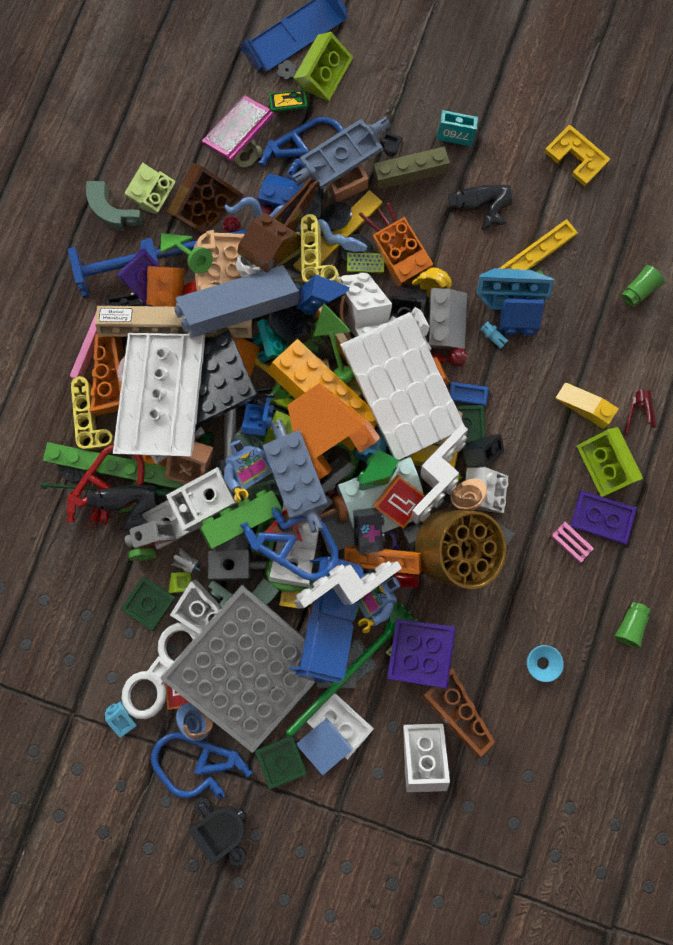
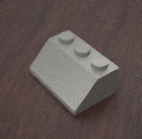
(447, 318)

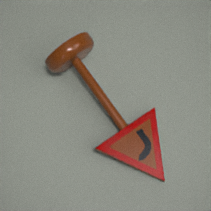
(338, 509)

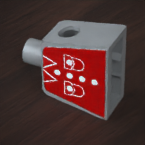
(151, 534)

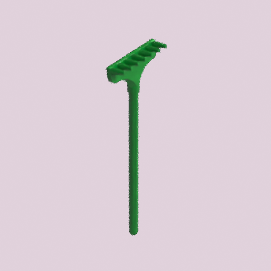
(397, 613)

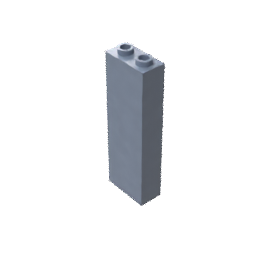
(236, 301)

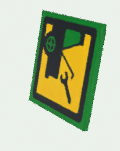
(288, 100)

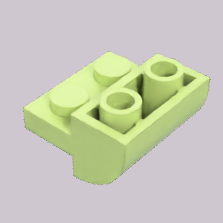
(149, 188)

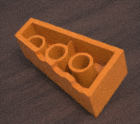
(106, 384)

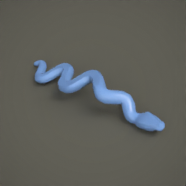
(347, 243)

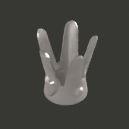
(185, 562)

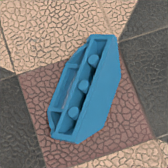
(504, 284)

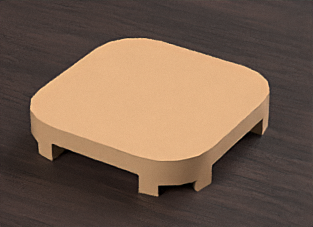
(224, 252)

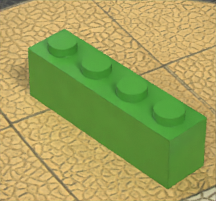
(229, 523)

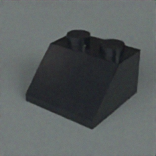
(405, 299)

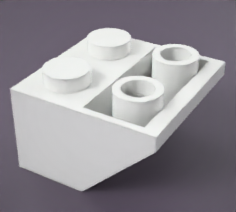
(496, 488)

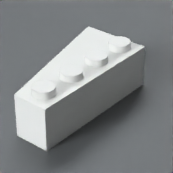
(195, 607)

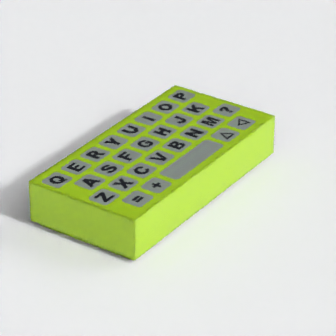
(365, 263)

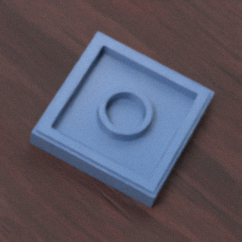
(324, 746)

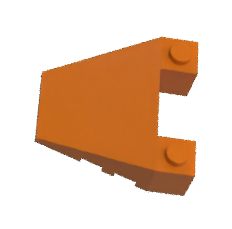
(327, 421)

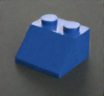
(277, 191)
(317, 292)
(521, 316)

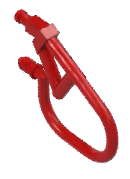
(74, 499)

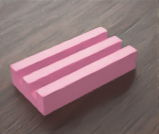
(584, 553)

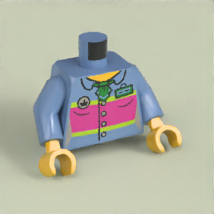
(245, 468)
(378, 603)

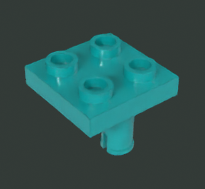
(271, 340)

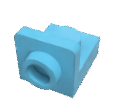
(119, 719)

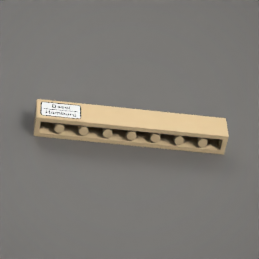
(121, 320)

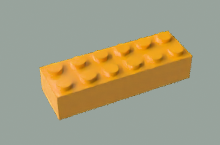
(301, 370)

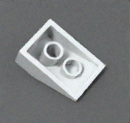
(425, 758)

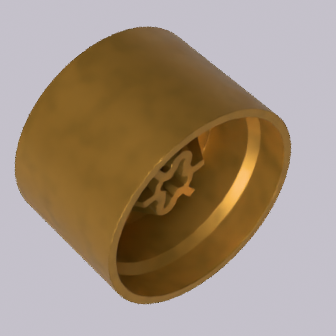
(483, 561)

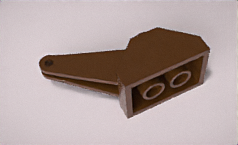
(270, 238)

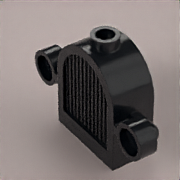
(219, 831)

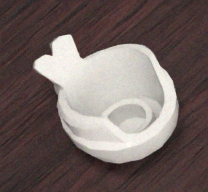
(245, 267)

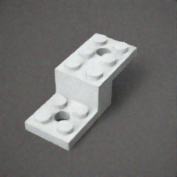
(366, 303)
(439, 475)
(189, 505)
(300, 554)
(347, 584)

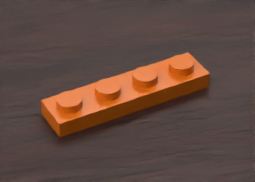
(408, 561)

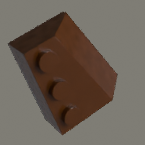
(202, 199)

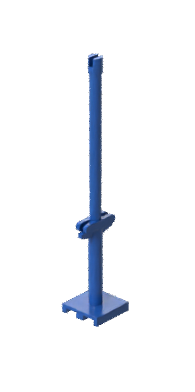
(81, 272)

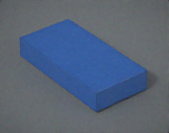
(468, 394)

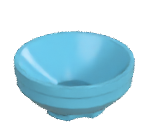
(554, 667)

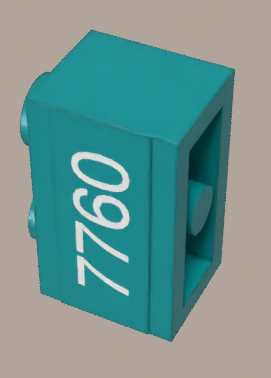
(457, 128)

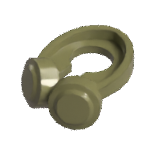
(251, 146)

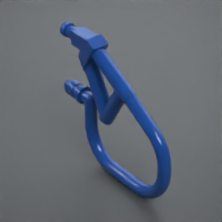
(272, 146)
(290, 539)
(233, 759)

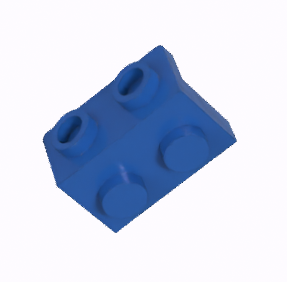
(257, 418)

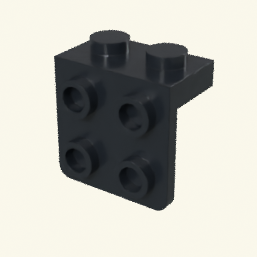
(290, 326)

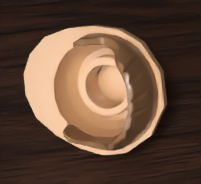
(469, 494)

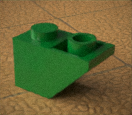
(379, 471)

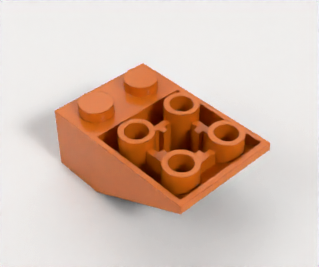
(402, 252)

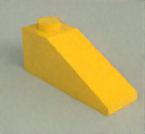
(587, 404)

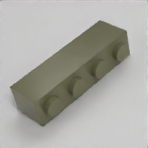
(411, 168)

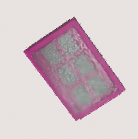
(237, 128)

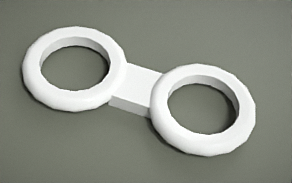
(154, 674)

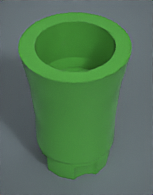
(643, 285)
(633, 625)

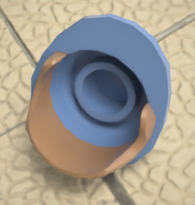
(193, 722)

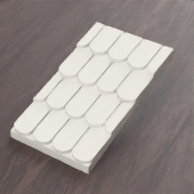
(402, 386)
(159, 394)

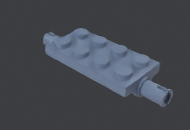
(341, 153)
(295, 475)

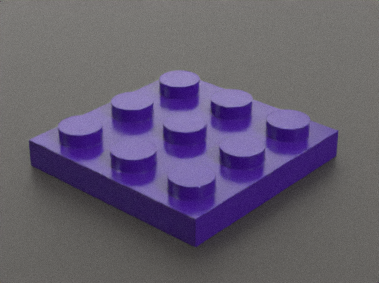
(421, 653)

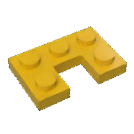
(592, 158)

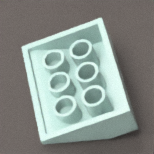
(357, 499)

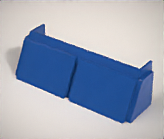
(293, 33)
(328, 633)

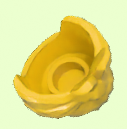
(433, 279)

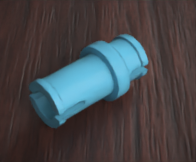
(494, 335)

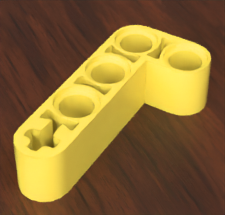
(313, 251)
(80, 415)

